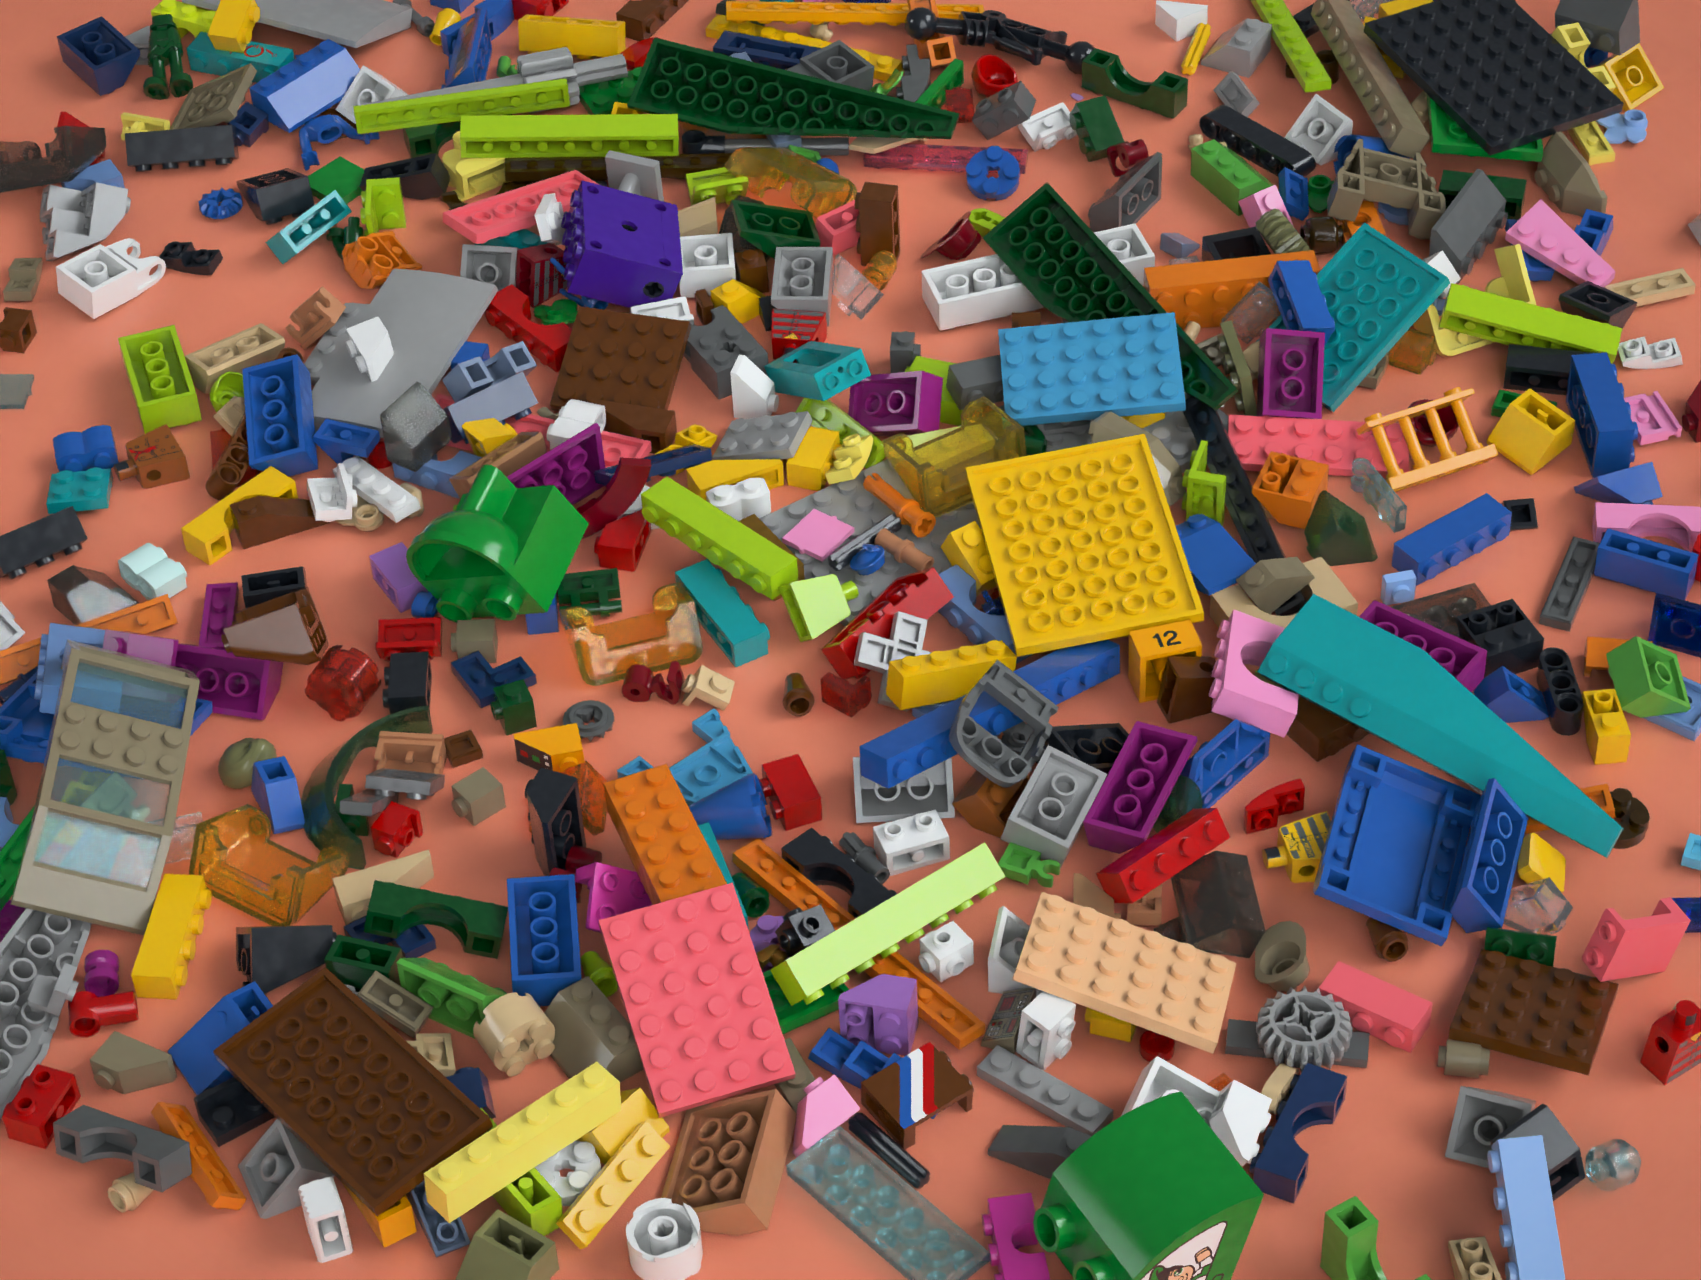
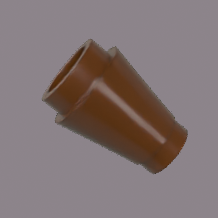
(797, 696)
(1387, 939)

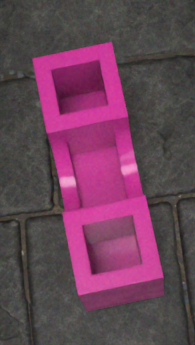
(1012, 1227)

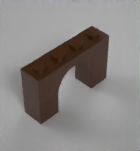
(1321, 731)

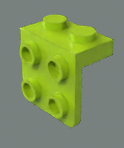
(717, 184)

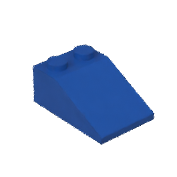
(1212, 554)

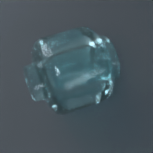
(1612, 1164)

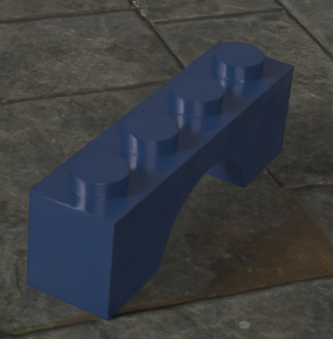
(1313, 1100)

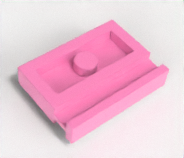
(1653, 418)

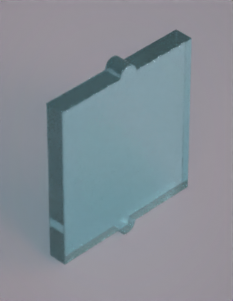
(15, 390)

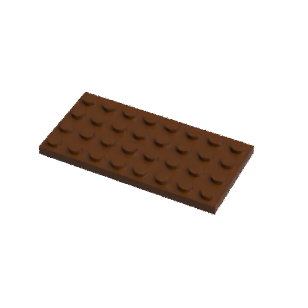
(352, 1090)

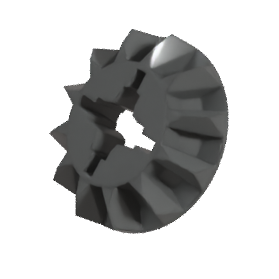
(586, 711)

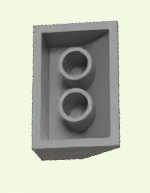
(803, 279)
(916, 795)

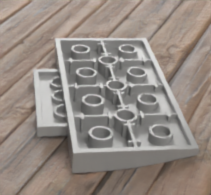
(342, 21)
(427, 325)

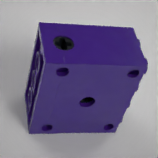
(621, 246)

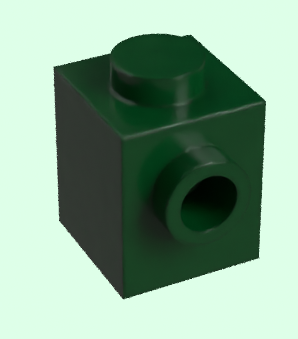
(513, 707)

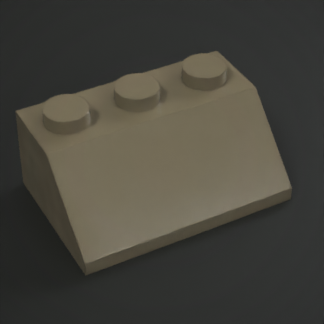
(591, 1032)

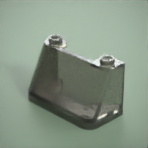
(65, 158)

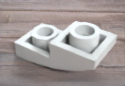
(1640, 355)

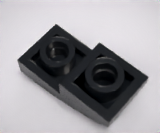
(186, 259)

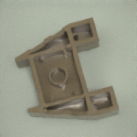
(1387, 180)

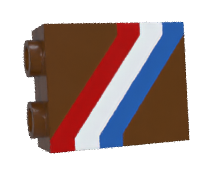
(914, 1092)

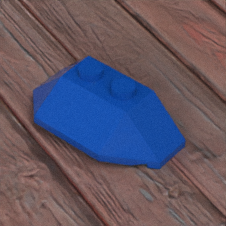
(1226, 760)

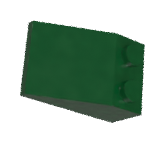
(774, 226)

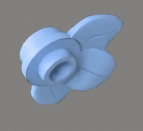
(1625, 127)

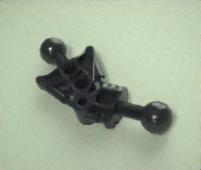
(1004, 33)

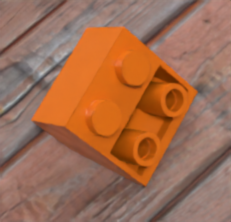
(1290, 487)

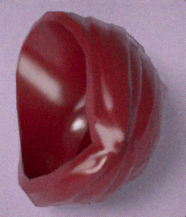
(1423, 429)

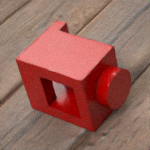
(396, 829)

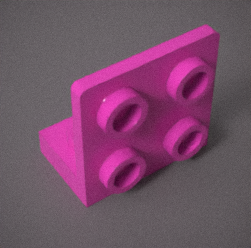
(611, 892)

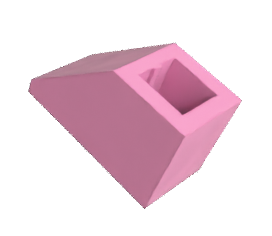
(1261, 202)

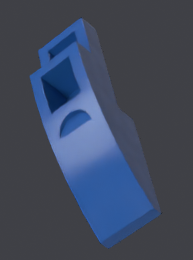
(499, 16)

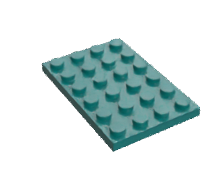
(1374, 297)

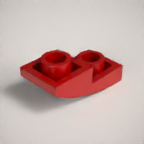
(637, 53)
(1280, 800)

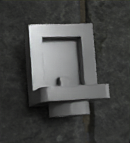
(50, 993)

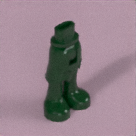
(165, 49)

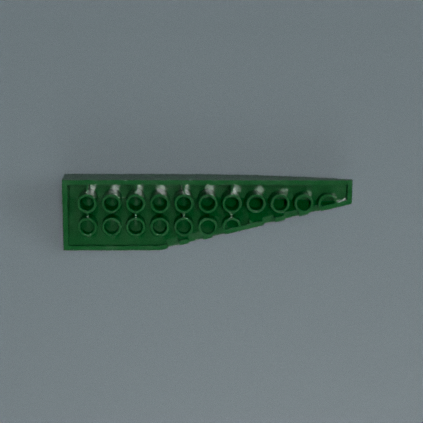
(767, 100)
(1085, 281)

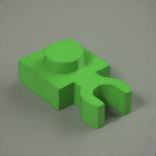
(1024, 863)

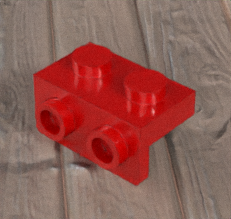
(409, 636)

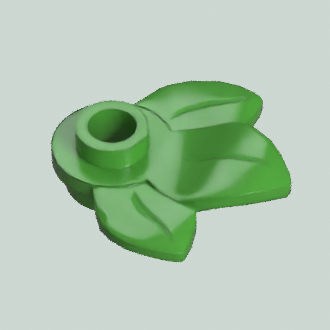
(887, 86)

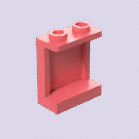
(1635, 945)

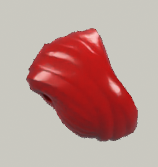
(992, 75)

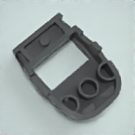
(987, 751)

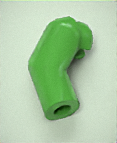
(504, 67)

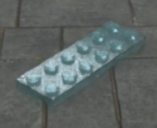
(885, 1210)

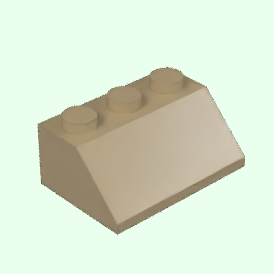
(233, 354)

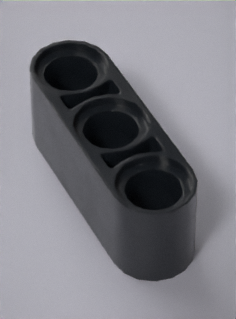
(1560, 691)

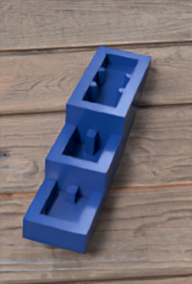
(849, 1061)

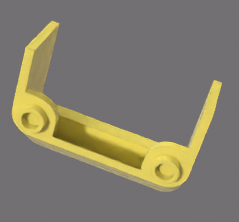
(1512, 284)

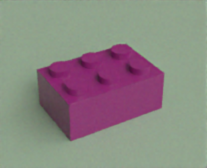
(1290, 374)

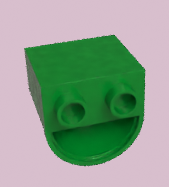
(498, 549)

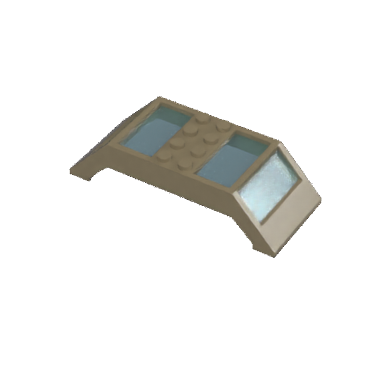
(108, 789)

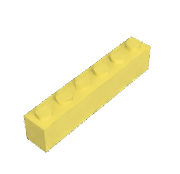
(522, 1142)

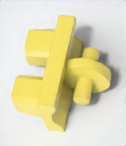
(138, 123)

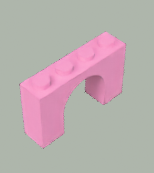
(1239, 692)

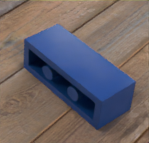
(1300, 298)
(1646, 564)

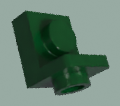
(355, 823)

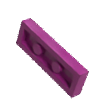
(218, 613)

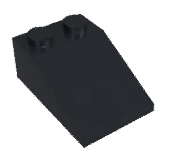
(277, 194)
(1092, 744)

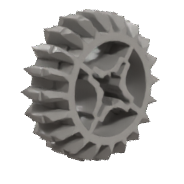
(1303, 1029)

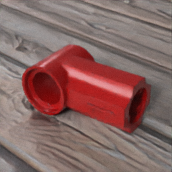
(90, 1012)

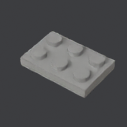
(764, 437)

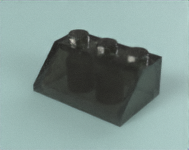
(1219, 905)

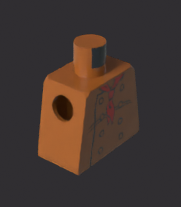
(154, 459)

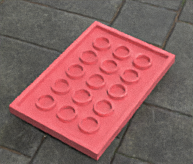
(696, 1000)

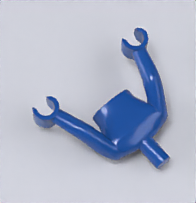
(326, 130)

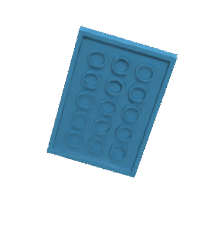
(1091, 369)

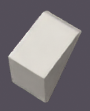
(1179, 19)

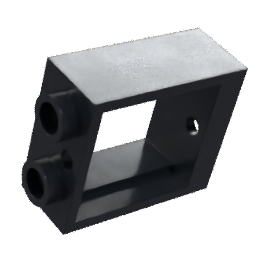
(1234, 245)

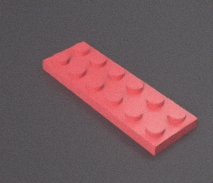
(511, 210)
(1312, 439)

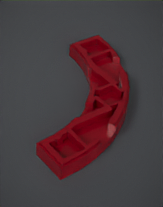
(618, 496)

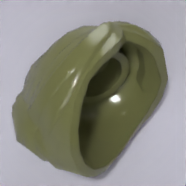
(237, 761)

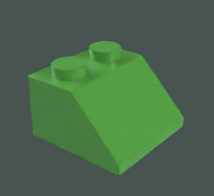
(1647, 679)

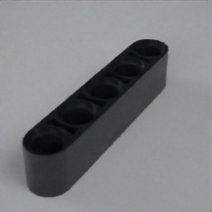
(1256, 142)

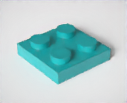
(80, 489)

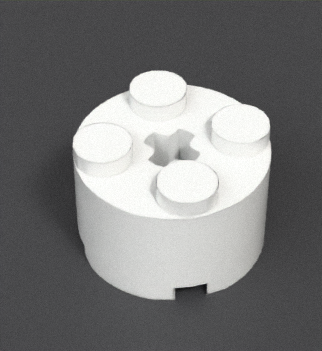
(664, 1240)

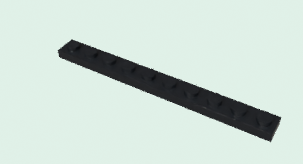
(1241, 503)

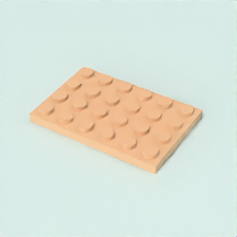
(1126, 972)

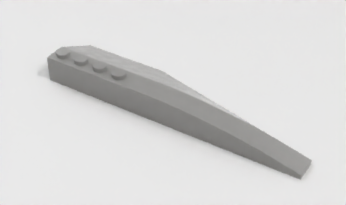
(32, 947)

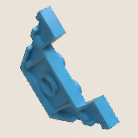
(708, 767)

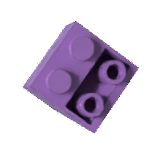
(881, 1013)

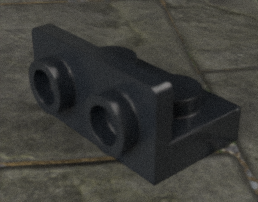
(230, 1111)

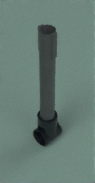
(698, 143)

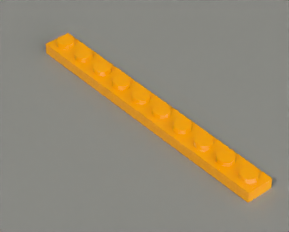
(840, 13)

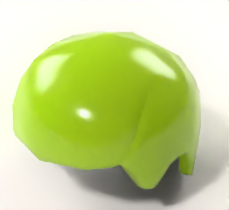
(225, 388)

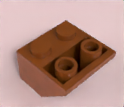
(988, 804)

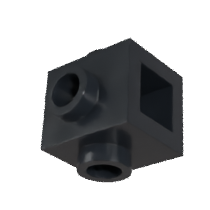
(803, 929)

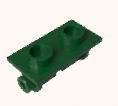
(1522, 945)

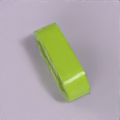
(984, 220)

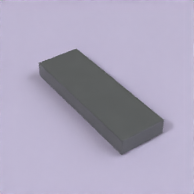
(366, 803)

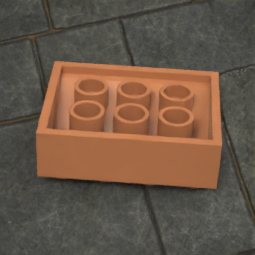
(732, 1161)

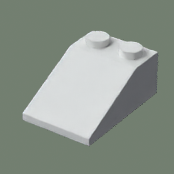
(1162, 1078)

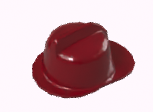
(958, 241)

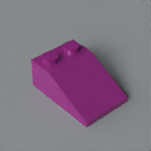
(897, 403)

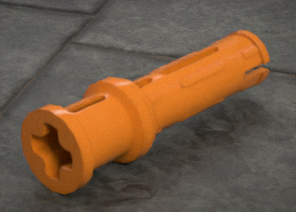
(907, 509)

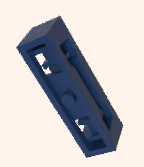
(763, 50)

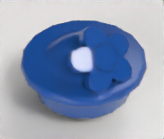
(868, 559)

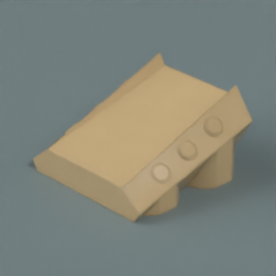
(698, 219)

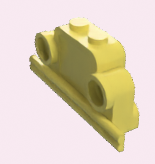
(473, 175)

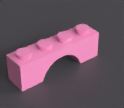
(1642, 520)

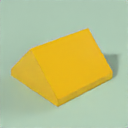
(615, 1130)

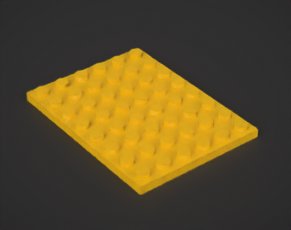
(1082, 544)

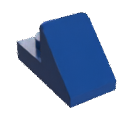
(345, 440)

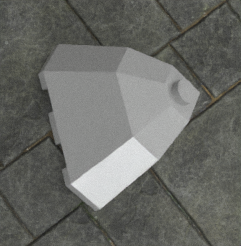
(80, 217)

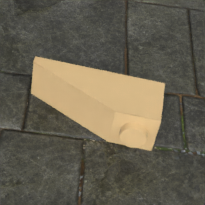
(355, 889)

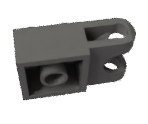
(837, 64)
(715, 348)

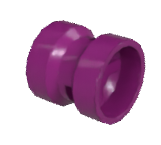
(101, 972)

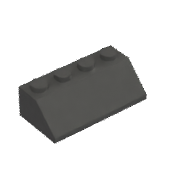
(1469, 223)

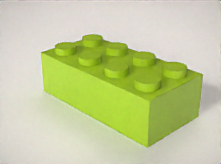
(160, 378)

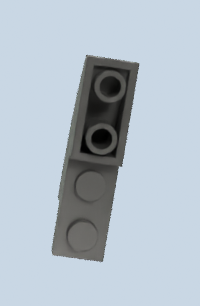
(916, 75)

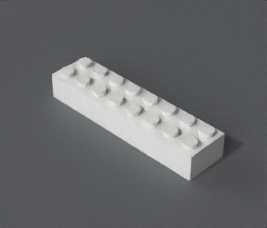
(990, 290)

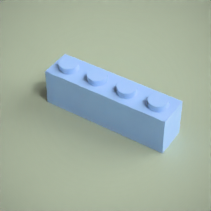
(1526, 1209)

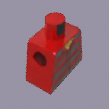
(795, 329)
(1674, 1043)

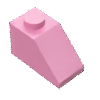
(821, 1112)

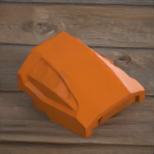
(374, 258)

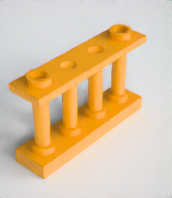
(1449, 461)

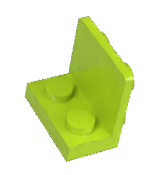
(382, 205)
(1204, 489)

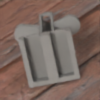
(634, 174)

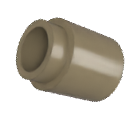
(1463, 1059)

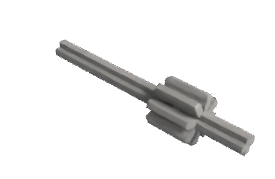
(541, 67)

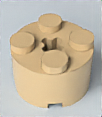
(515, 1032)

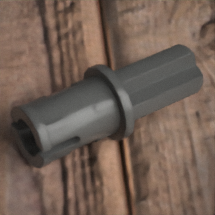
(864, 856)

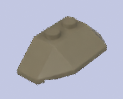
(1569, 178)

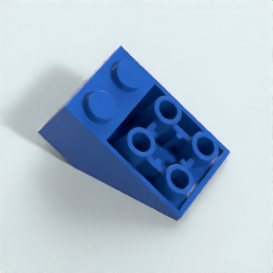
(194, 1051)

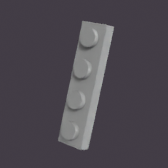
(1044, 1092)

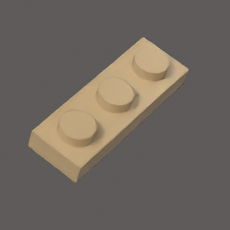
(1655, 287)

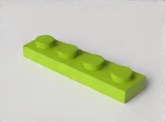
(831, 417)

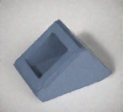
(1177, 245)

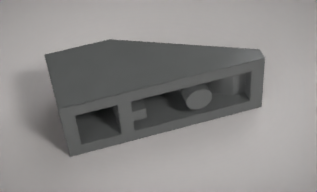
(1036, 1147)

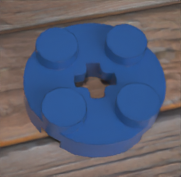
(989, 160)

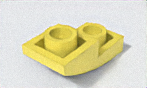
(850, 458)

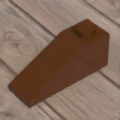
(271, 518)

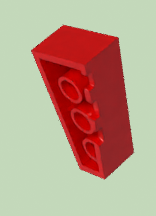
(913, 594)

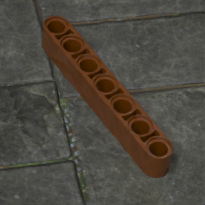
(235, 458)

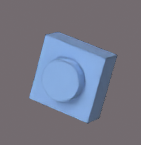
(1398, 587)

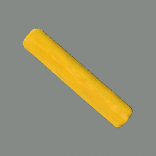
(1196, 49)

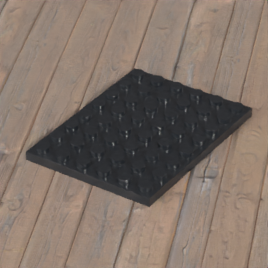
(1493, 70)

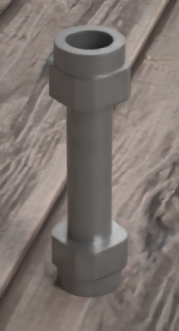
(424, 24)

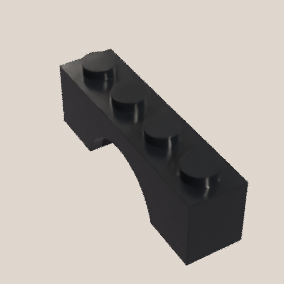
(827, 865)

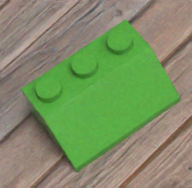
(1225, 174)
(455, 997)

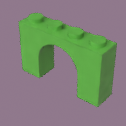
(1351, 1243)

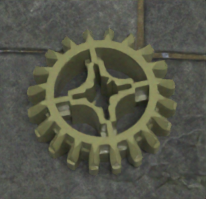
(1280, 233)

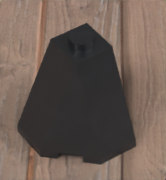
(281, 952)

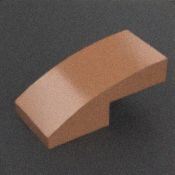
(1146, 909)

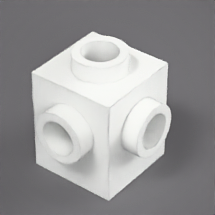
(946, 951)

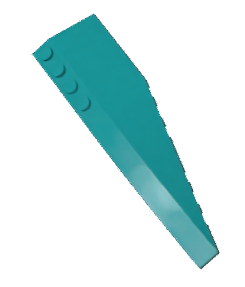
(1427, 712)

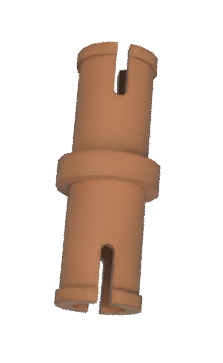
(903, 550)

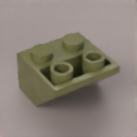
(508, 1251)

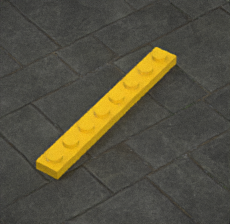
(882, 64)

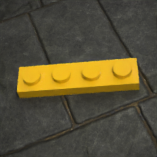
(612, 1185)

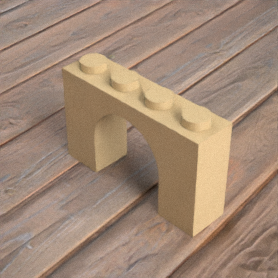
(1324, 585)

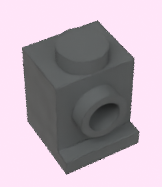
(903, 350)

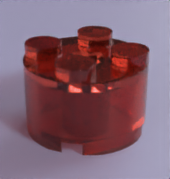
(343, 682)

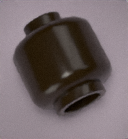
(1321, 234)

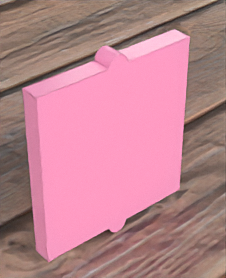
(818, 535)

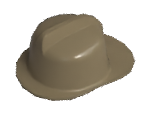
(1282, 956)

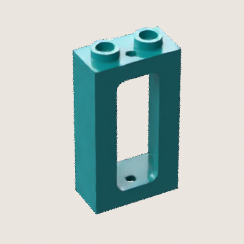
(819, 371)

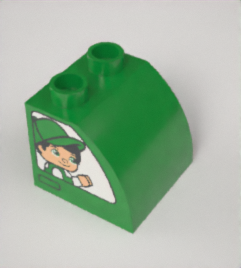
(1149, 1200)

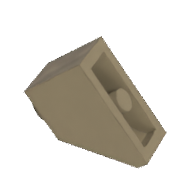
(1274, 582)
(131, 1065)

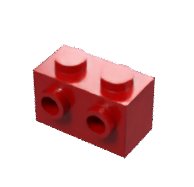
(40, 1102)

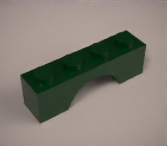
(1107, 76)
(429, 138)
(400, 907)

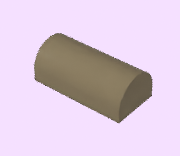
(395, 1004)

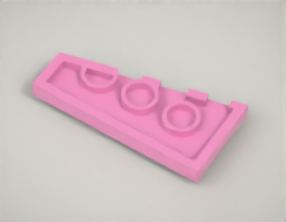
(1558, 246)

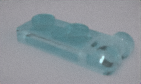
(1378, 494)

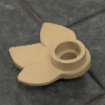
(364, 516)

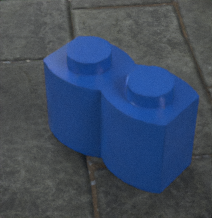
(86, 450)

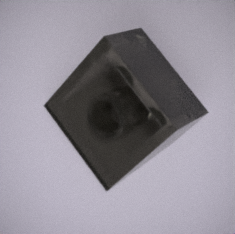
(414, 428)

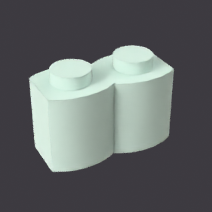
(152, 572)

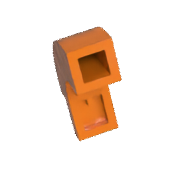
(937, 47)

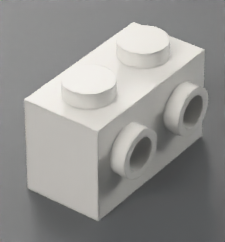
(911, 842)
(1046, 1029)

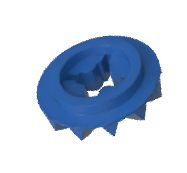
(230, 204)

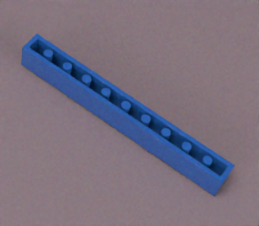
(926, 739)

